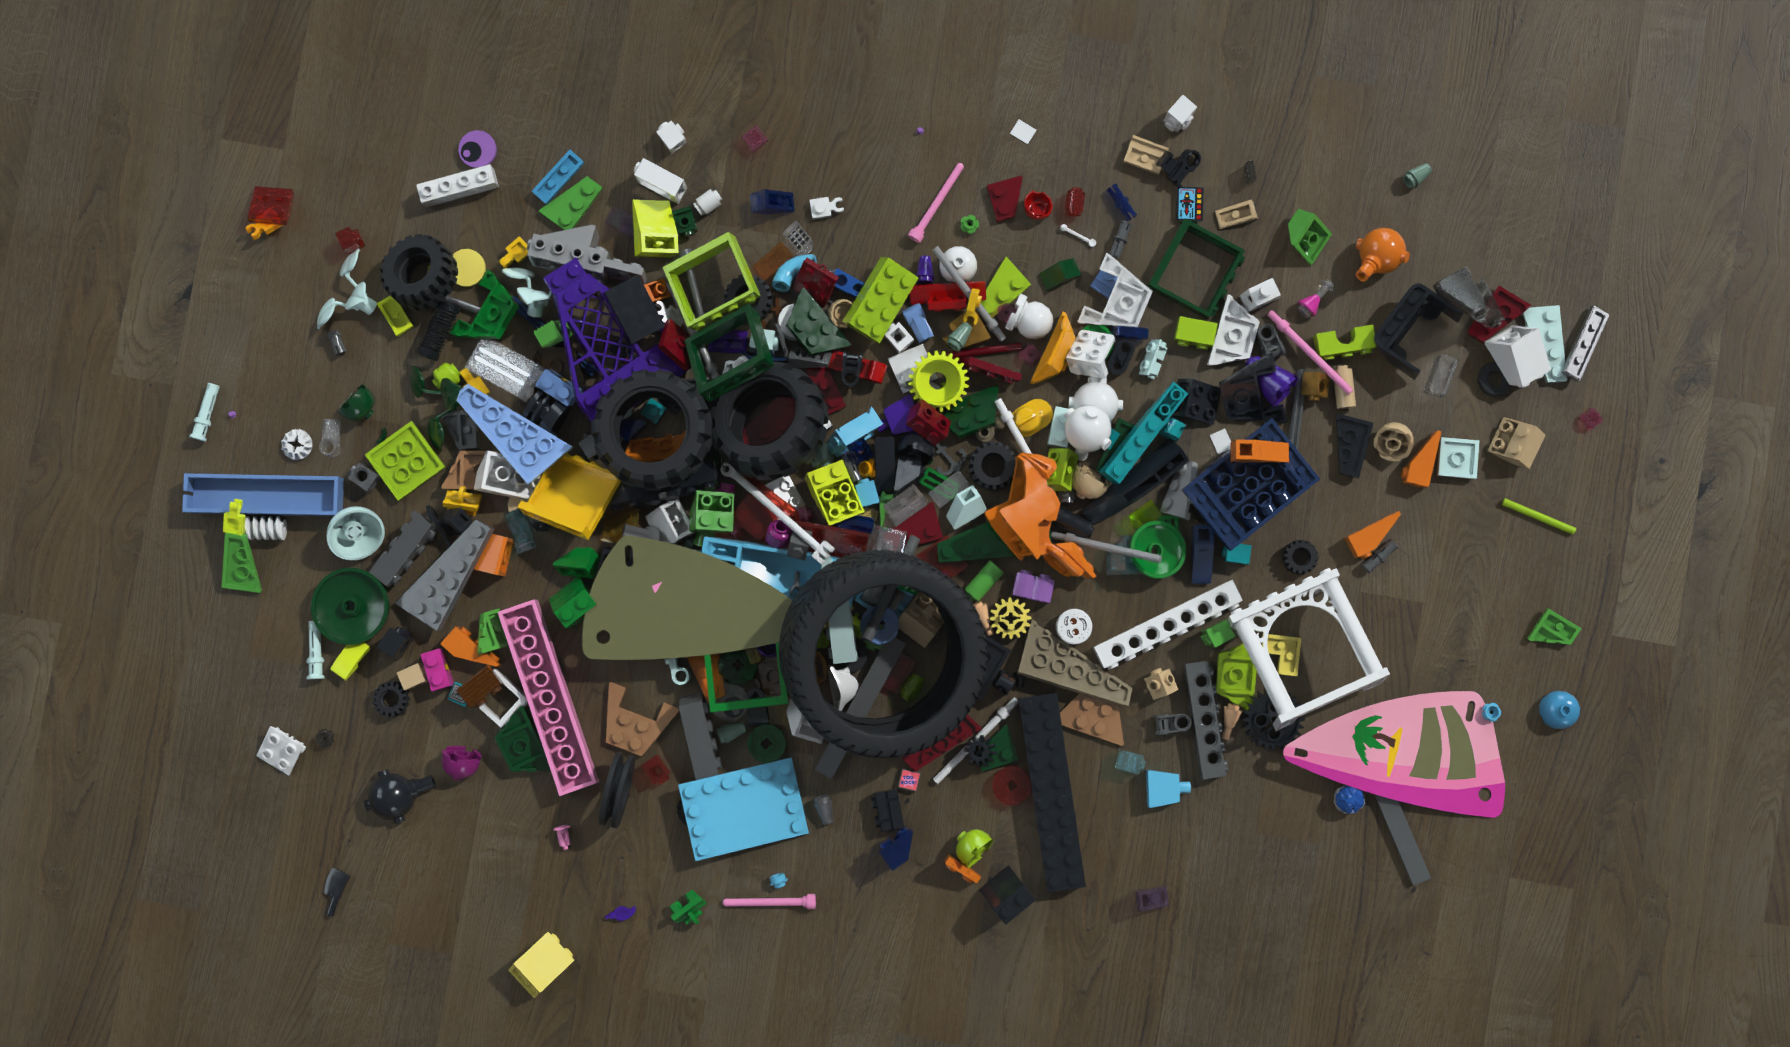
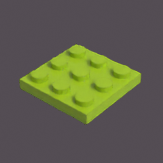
(405, 461)

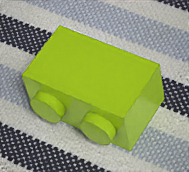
(1195, 333)

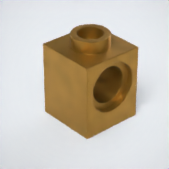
(1315, 385)

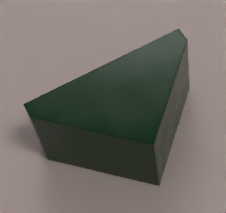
(1060, 273)

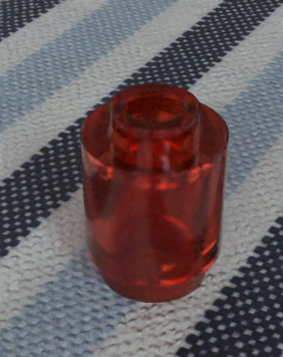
(1075, 202)

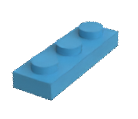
(558, 177)

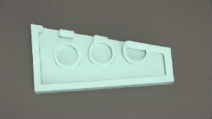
(1549, 323)

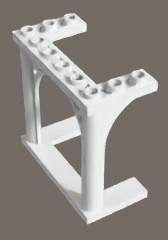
(1327, 582)

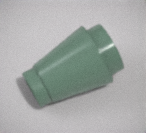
(1416, 175)
(959, 337)
(730, 731)

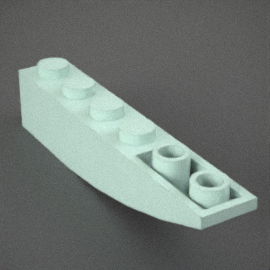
(841, 632)

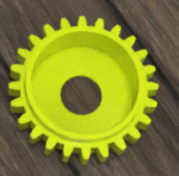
(954, 380)

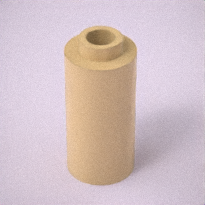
(1343, 400)

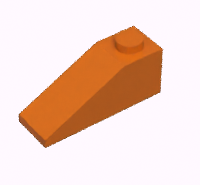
(1420, 467)
(1368, 538)

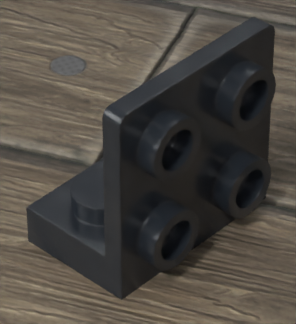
(1200, 402)

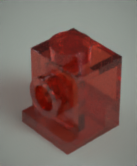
(350, 239)
(650, 765)

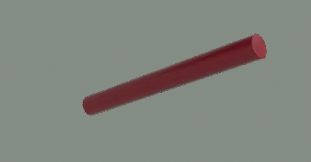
(985, 350)

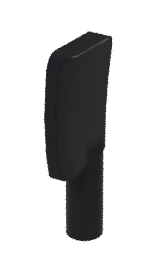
(334, 887)

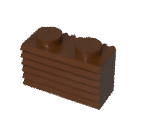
(480, 686)

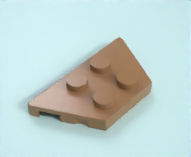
(464, 470)
(1093, 718)

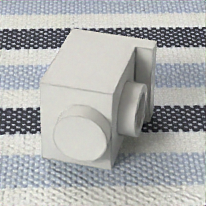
(906, 339)

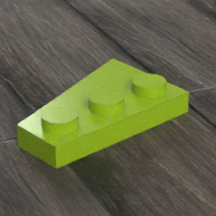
(1004, 287)

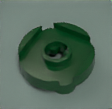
(730, 673)
(760, 734)

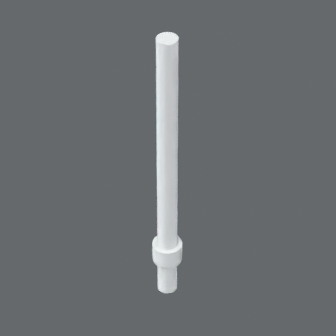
(1007, 417)
(1002, 713)

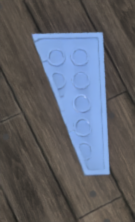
(520, 441)

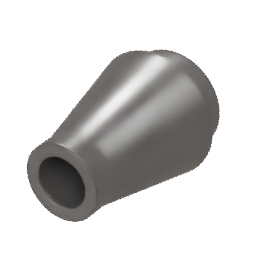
(824, 808)

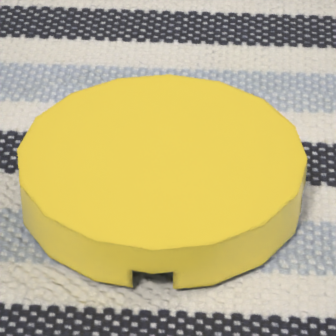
(470, 267)

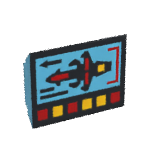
(1189, 204)

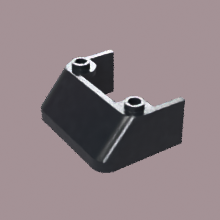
(1416, 302)

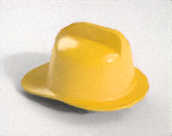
(1032, 417)

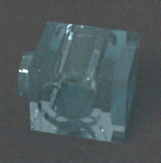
(1130, 762)

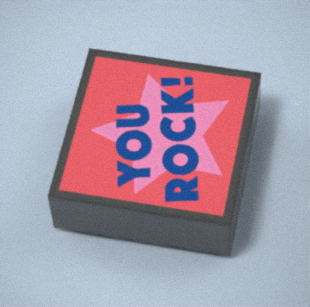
(909, 780)

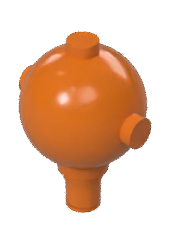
(1380, 252)

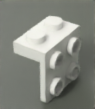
(1089, 353)

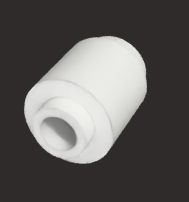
(707, 202)

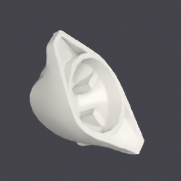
(842, 686)

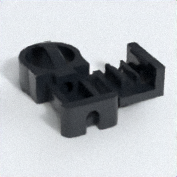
(1179, 167)

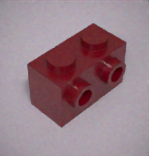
(928, 422)

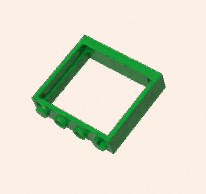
(746, 703)

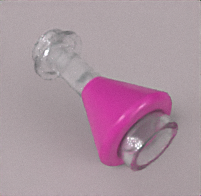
(1309, 305)

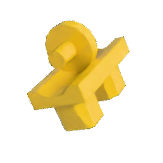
(467, 501)

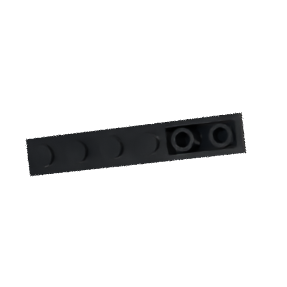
(1138, 482)

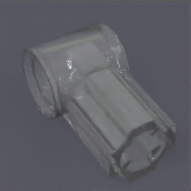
(330, 435)

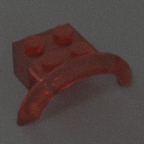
(755, 516)

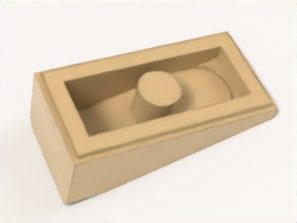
(1236, 214)

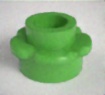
(970, 219)

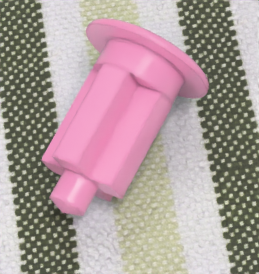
(563, 836)

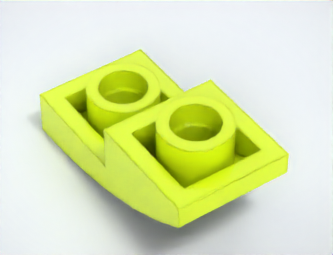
(348, 660)

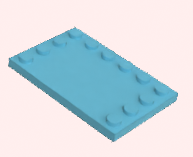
(743, 809)

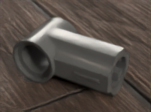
(649, 532)

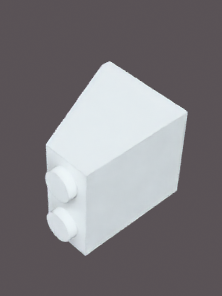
(1519, 354)

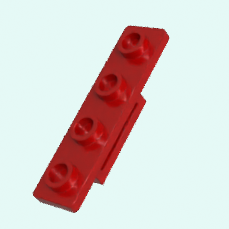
(944, 295)

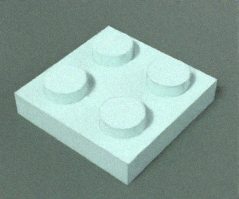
(1458, 458)

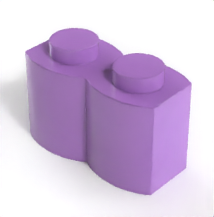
(1033, 587)

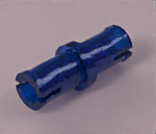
(1121, 202)

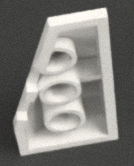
(500, 478)

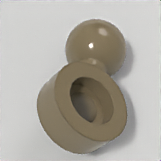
(999, 425)

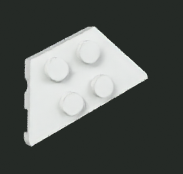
(1234, 334)

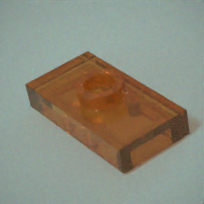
(772, 261)

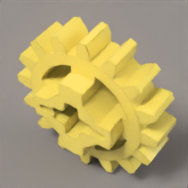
(1010, 609)

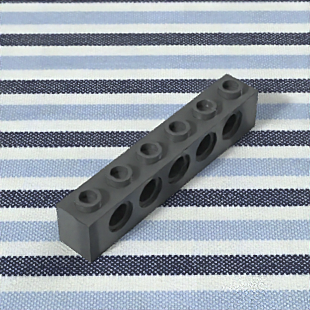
(1220, 766)

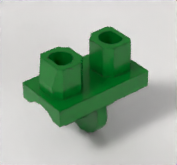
(690, 911)

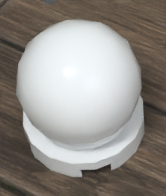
(1032, 319)

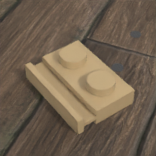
(1144, 154)

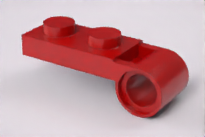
(871, 370)

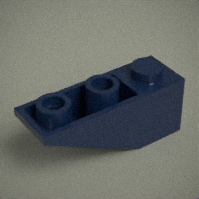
(1202, 553)

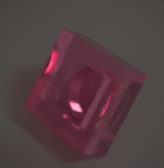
(754, 138)

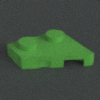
(1554, 629)

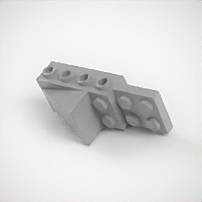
(560, 247)

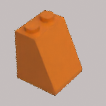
(495, 555)

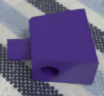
(896, 417)

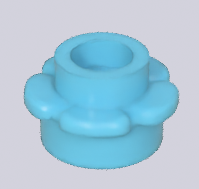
(1486, 712)
(778, 880)

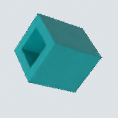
(1238, 555)

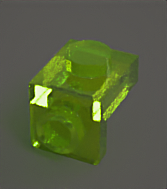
(1145, 514)

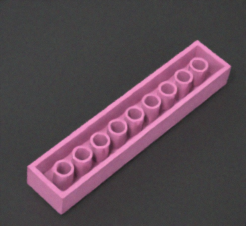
(548, 697)

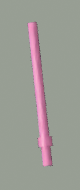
(1283, 326)

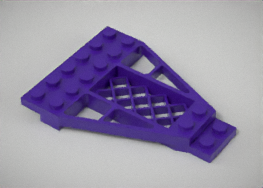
(569, 287)

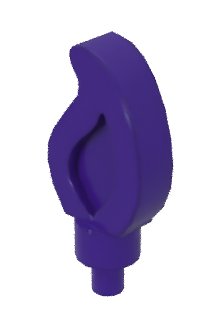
(621, 913)

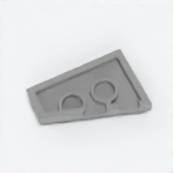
(1175, 501)

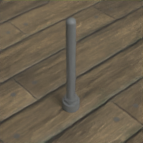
(692, 285)

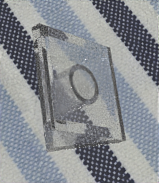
(886, 539)

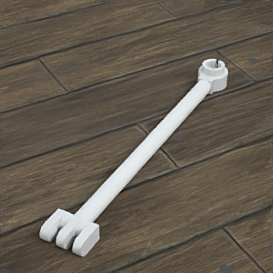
(819, 548)

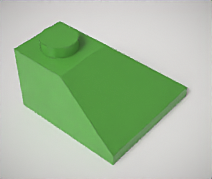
(1308, 235)

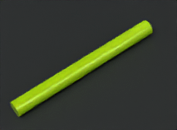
(1538, 516)

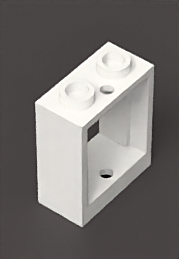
(660, 180)
(520, 694)

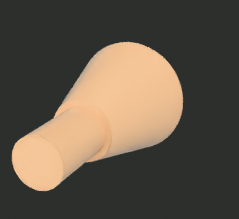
(984, 617)
(1231, 715)

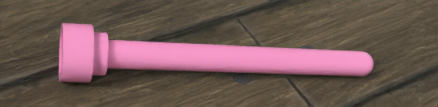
(917, 233)
(807, 902)

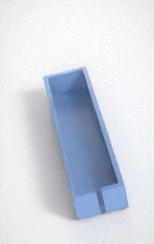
(264, 494)

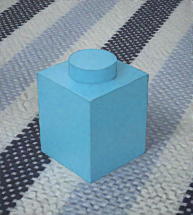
(867, 493)

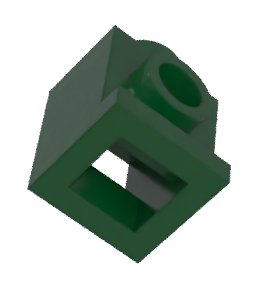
(683, 214)

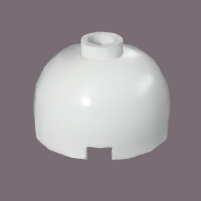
(963, 261)

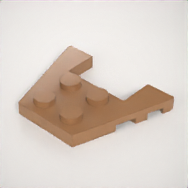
(632, 730)

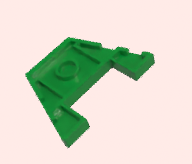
(492, 316)

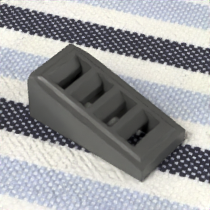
(801, 359)

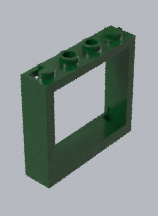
(1229, 276)
(739, 374)

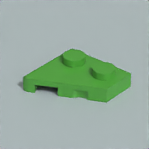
(491, 632)

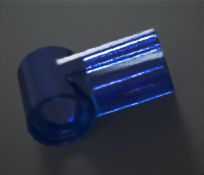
(857, 523)

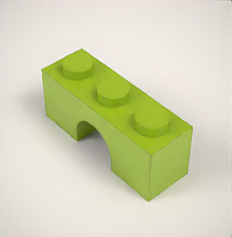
(1328, 346)

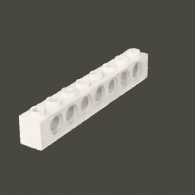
(1226, 590)

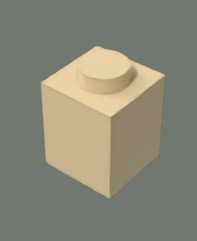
(412, 676)

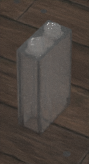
(505, 368)

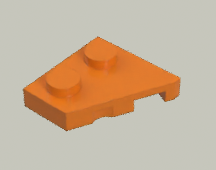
(955, 865)

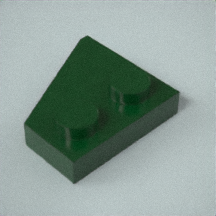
(1004, 747)

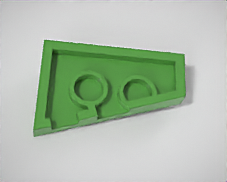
(572, 204)
(238, 565)

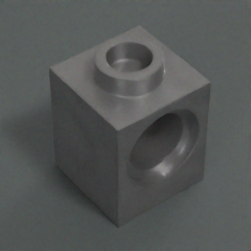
(372, 477)

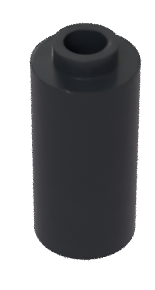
(1073, 523)

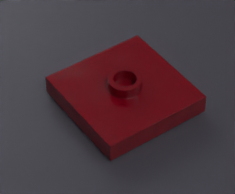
(673, 344)

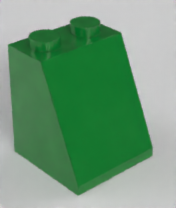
(572, 603)

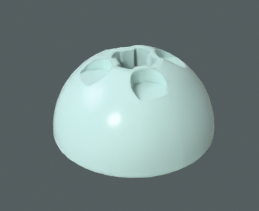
(355, 533)

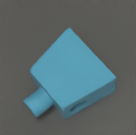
(1164, 788)

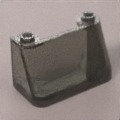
(1470, 297)

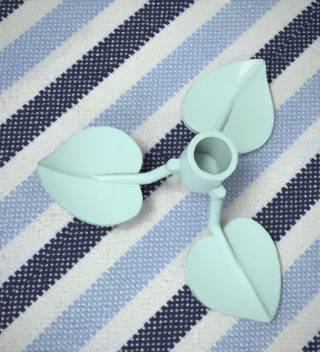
(535, 298)
(357, 300)

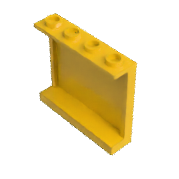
(572, 495)

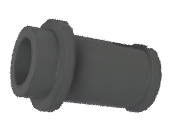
(336, 342)

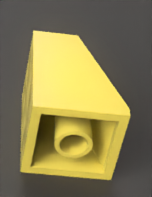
(541, 964)

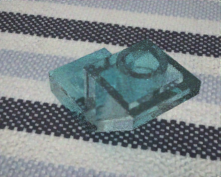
(521, 531)

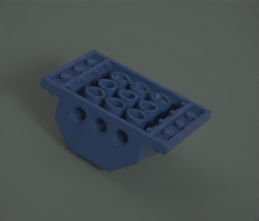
(1246, 495)

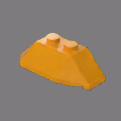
(1055, 354)

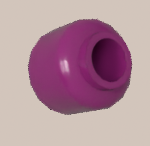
(778, 534)

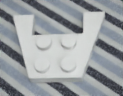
(1125, 302)

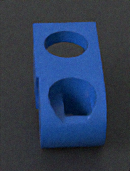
(848, 284)

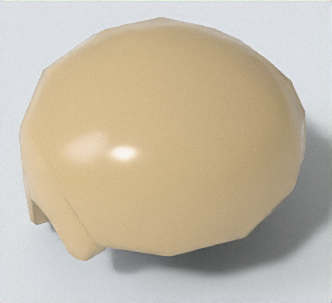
(838, 311)

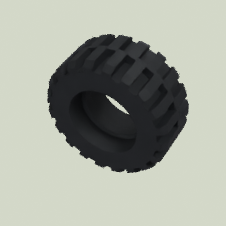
(408, 255)

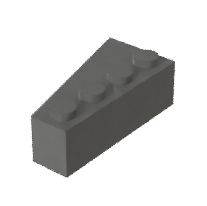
(404, 549)

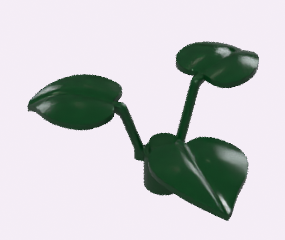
(449, 392)

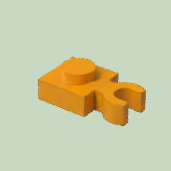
(260, 228)

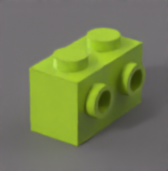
(1066, 462)

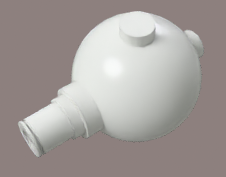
(1098, 394)
(1087, 430)

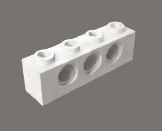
(457, 186)

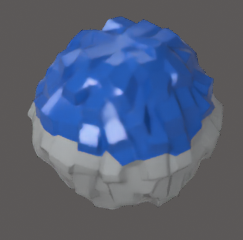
(1348, 799)

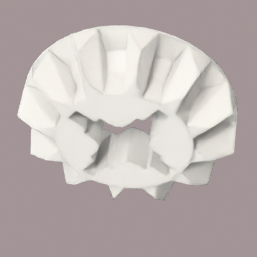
(300, 452)

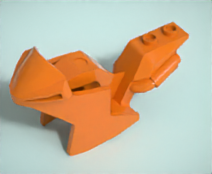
(1027, 518)

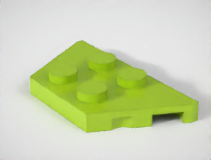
(1236, 675)

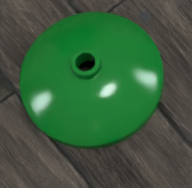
(1167, 543)

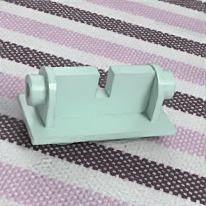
(1154, 351)

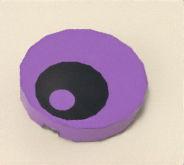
(477, 149)

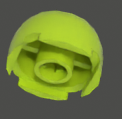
(972, 845)

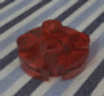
(1020, 778)

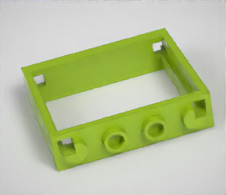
(697, 257)

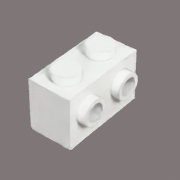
(1180, 115)

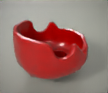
(1037, 205)

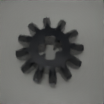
(978, 759)

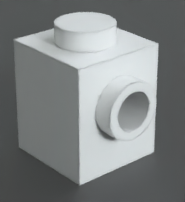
(671, 136)

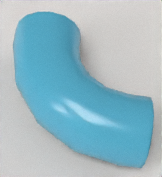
(788, 272)

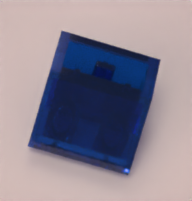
(897, 850)

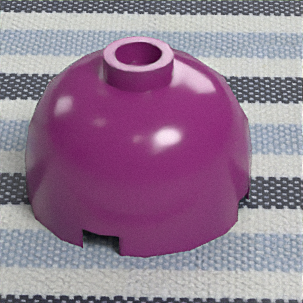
(460, 763)

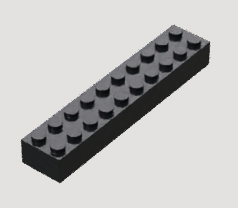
(1052, 792)

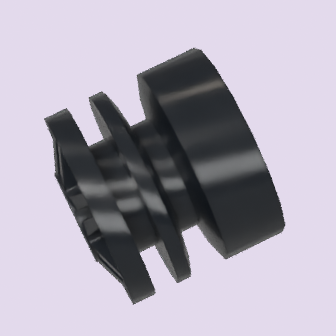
(544, 412)

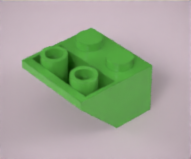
(712, 512)

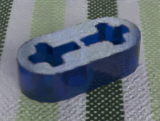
(1130, 332)

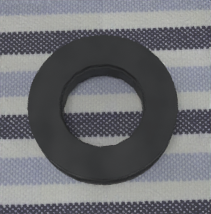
(617, 790)

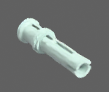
(203, 421)
(315, 660)

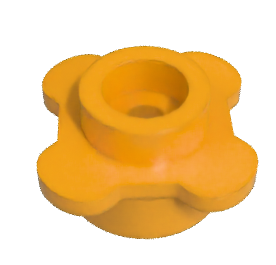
(867, 468)

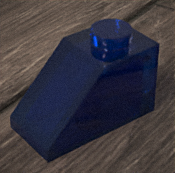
(772, 202)

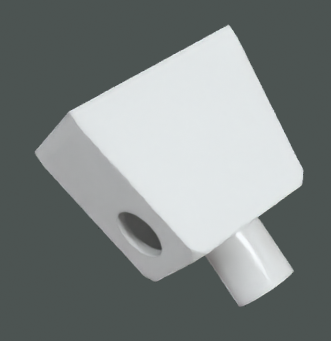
(1260, 294)

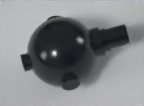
(393, 795)

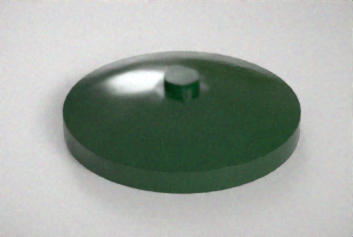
(350, 606)

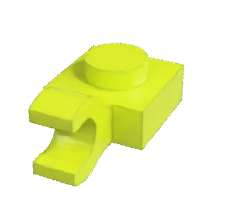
(233, 520)

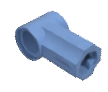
(916, 319)

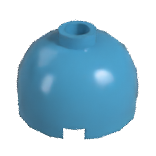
(1559, 709)

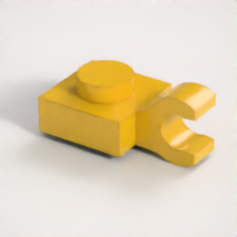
(516, 251)
(974, 301)
(476, 383)

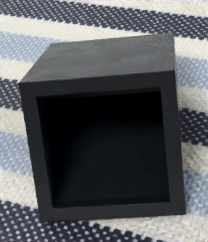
(1007, 895)

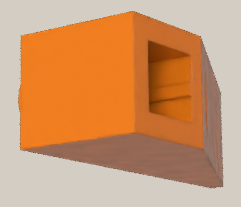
(1259, 451)
(463, 646)

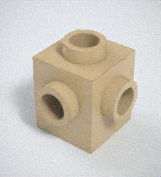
(1161, 683)

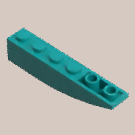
(1142, 434)

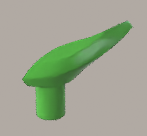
(884, 498)

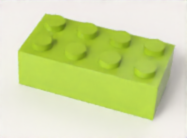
(880, 299)

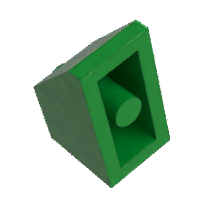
(578, 563)

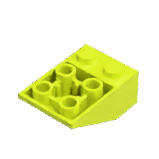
(654, 229)
(834, 492)

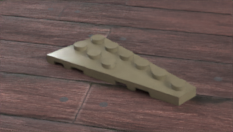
(1063, 666)

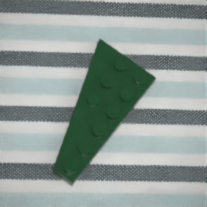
(974, 544)

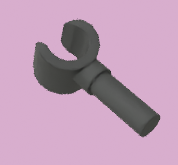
(796, 583)

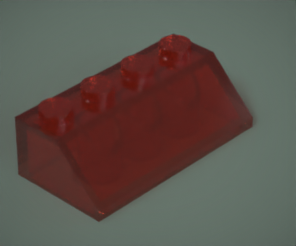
(843, 540)

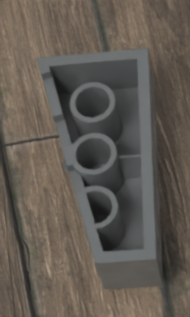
(699, 735)

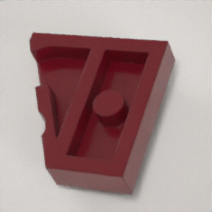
(1005, 197)

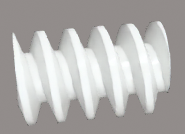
(265, 529)

